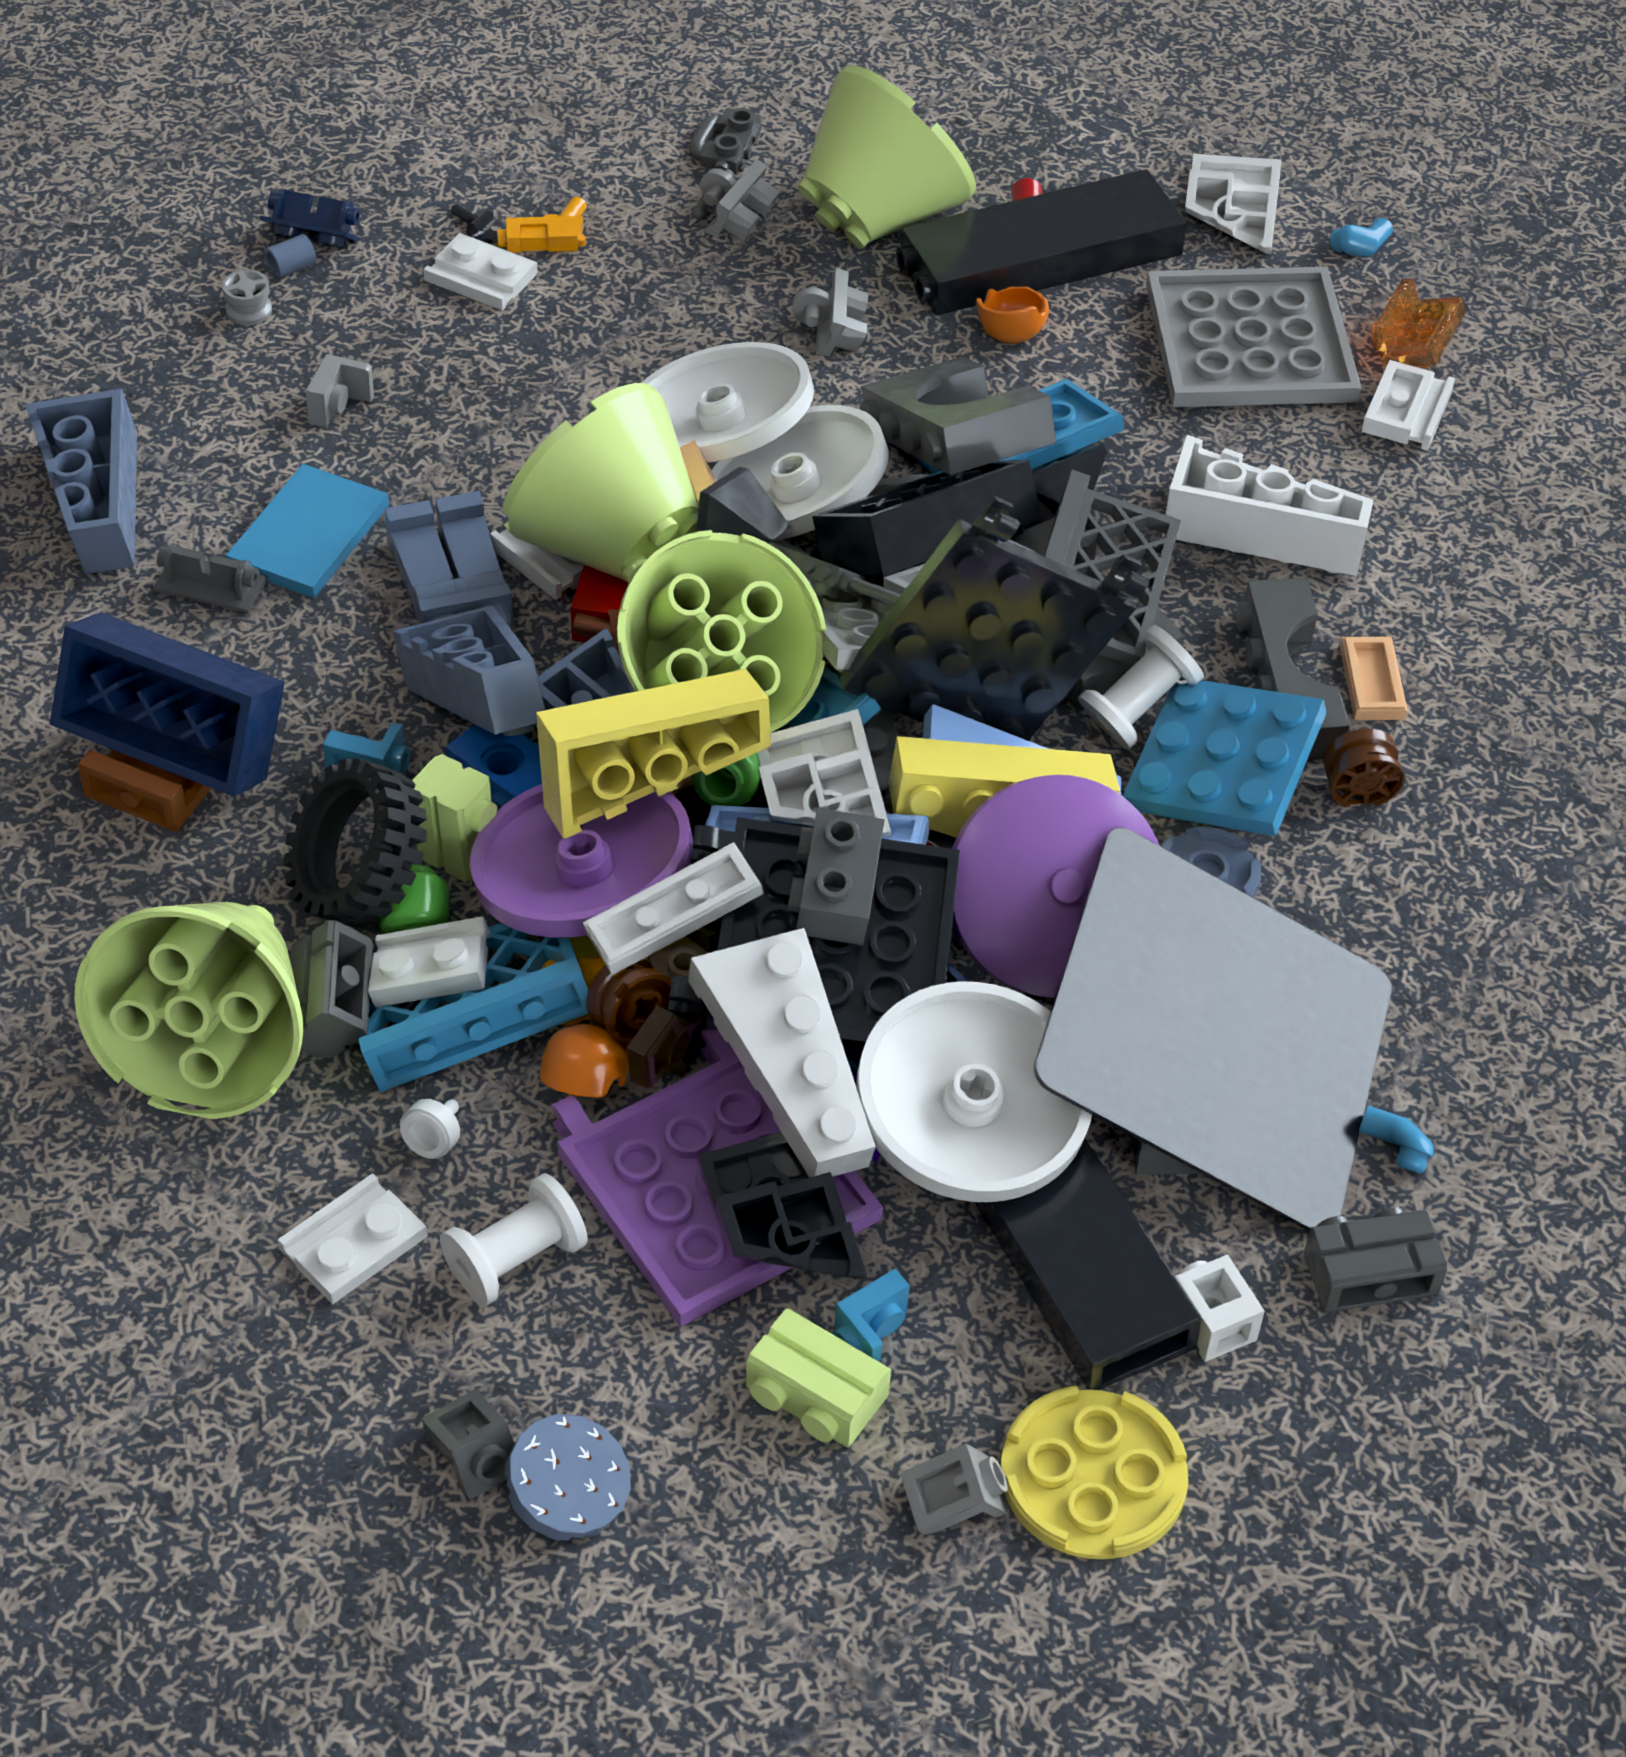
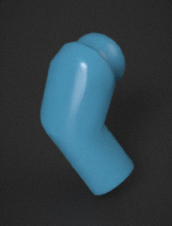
(1361, 240)
(1400, 1131)

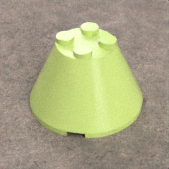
(880, 162)
(606, 485)
(723, 608)
(193, 1006)

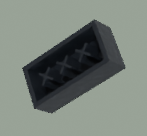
(911, 520)

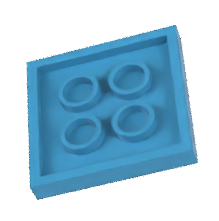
(1225, 756)

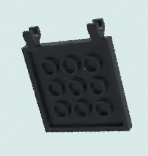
(992, 629)
(904, 937)

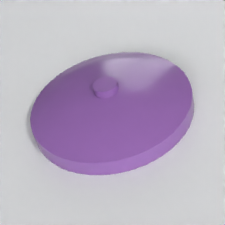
(1029, 873)
(555, 884)

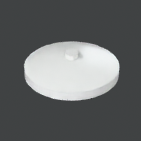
(734, 396)
(817, 464)
(959, 1097)

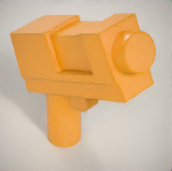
(546, 233)

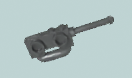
(728, 152)
(831, 579)

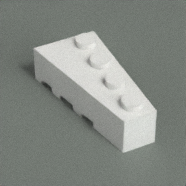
(1266, 511)
(784, 1033)

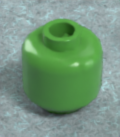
(729, 785)
(424, 904)

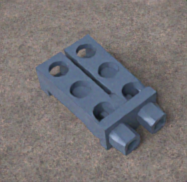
(468, 550)

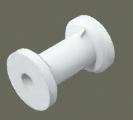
(1141, 686)
(494, 1251)

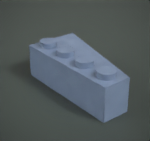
(93, 470)
(473, 670)

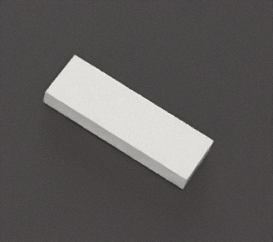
(673, 908)

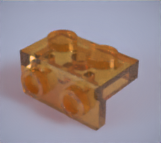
(1415, 329)

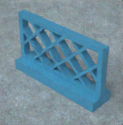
(480, 1018)

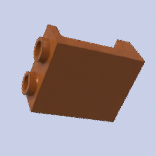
(140, 788)

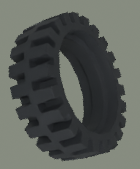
(390, 850)

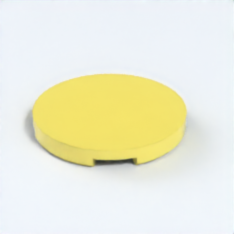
(1094, 1472)

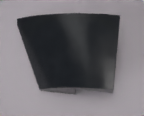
(777, 1211)

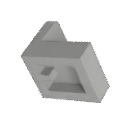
(334, 384)
(954, 1488)

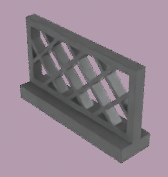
(1068, 536)

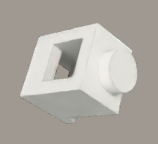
(1234, 1311)

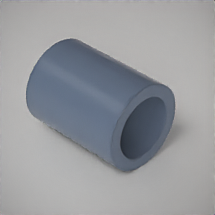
(290, 256)

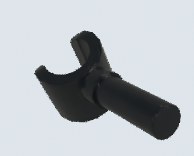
(477, 225)

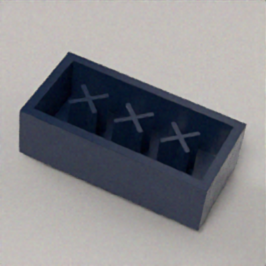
(166, 703)

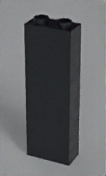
(1041, 241)
(1095, 1274)

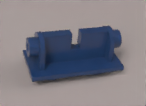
(293, 215)

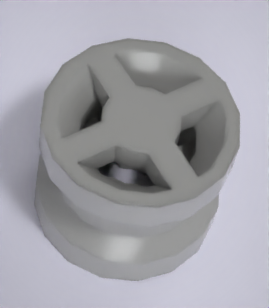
(247, 297)

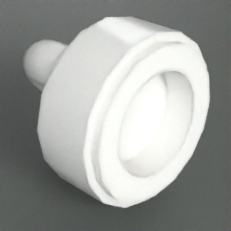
(431, 1127)

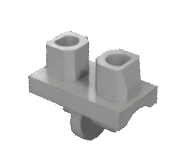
(731, 196)
(834, 313)

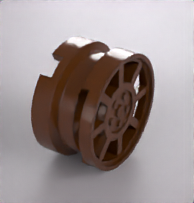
(1363, 765)
(627, 999)

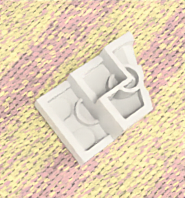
(1236, 196)
(821, 767)

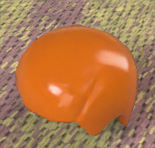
(1013, 314)
(583, 1061)

